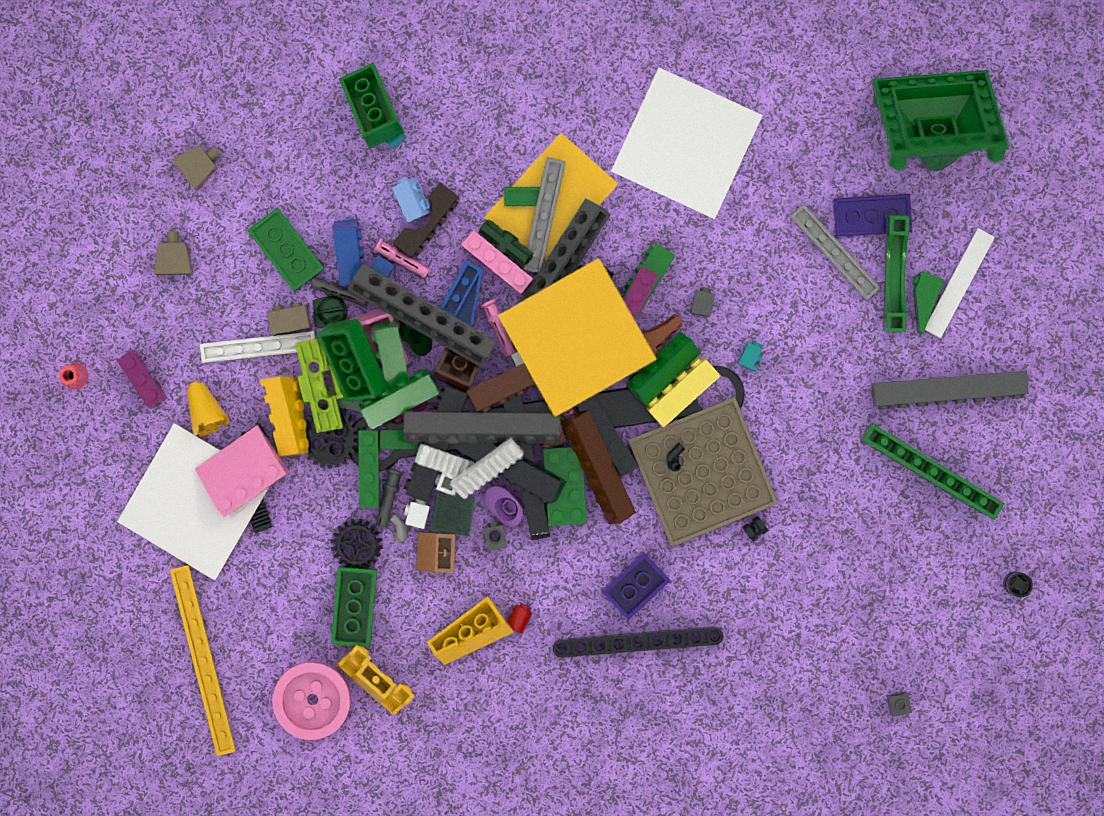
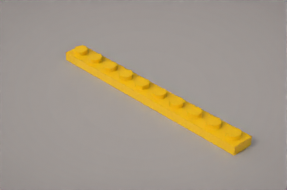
(203, 660)

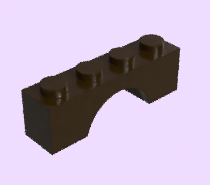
(411, 240)

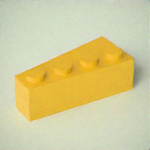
(286, 415)
(470, 632)

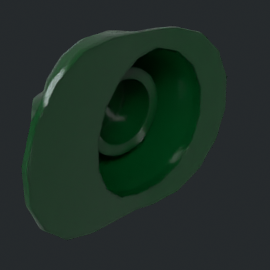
(329, 310)
(419, 343)

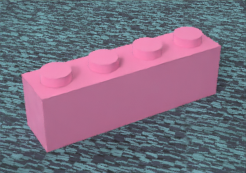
(497, 262)

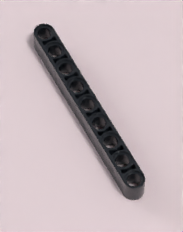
(533, 506)
(647, 641)

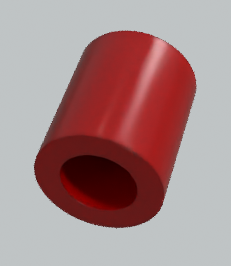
(520, 617)

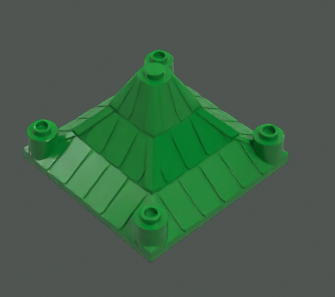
(940, 118)

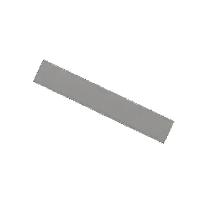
(544, 213)
(835, 252)

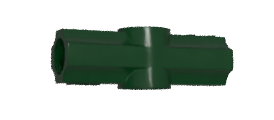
(506, 242)

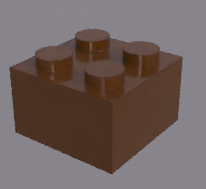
(455, 370)

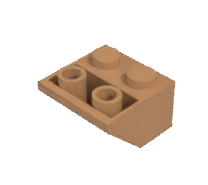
(436, 552)

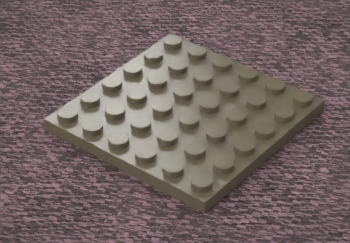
(718, 472)

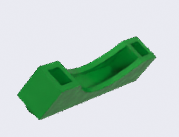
(894, 285)

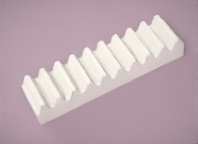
(442, 460)
(487, 468)

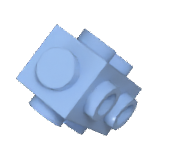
(411, 199)

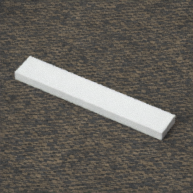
(959, 282)
(253, 347)

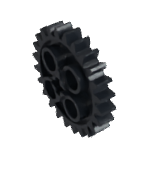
(325, 453)

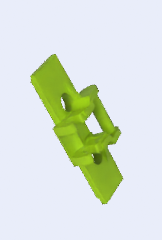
(314, 388)

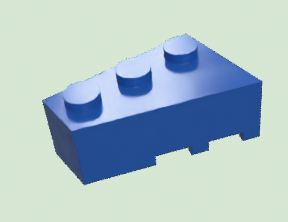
(347, 249)
(464, 294)

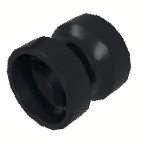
(759, 527)

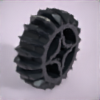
(354, 561)

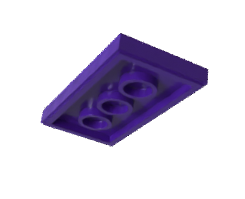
(868, 214)

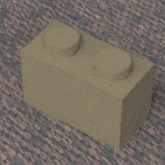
(289, 319)

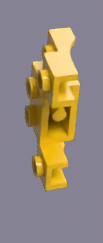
(373, 681)

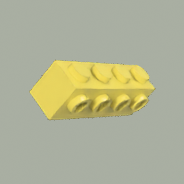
(683, 391)

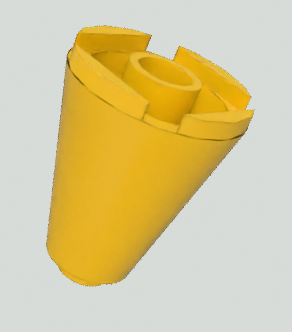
(204, 410)

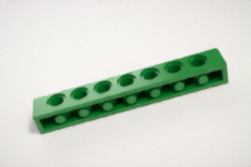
(932, 471)

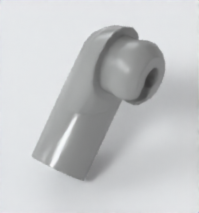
(401, 529)

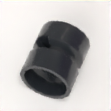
(1017, 584)

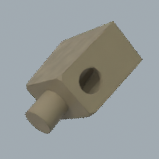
(197, 165)
(173, 257)

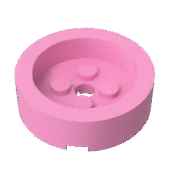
(300, 716)

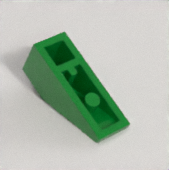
(925, 295)

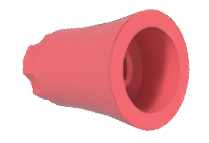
(80, 376)

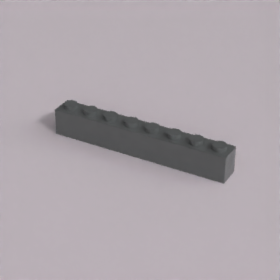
(950, 388)
(481, 427)

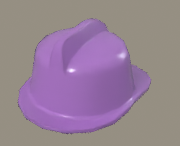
(504, 505)

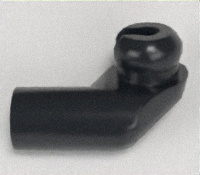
(673, 458)

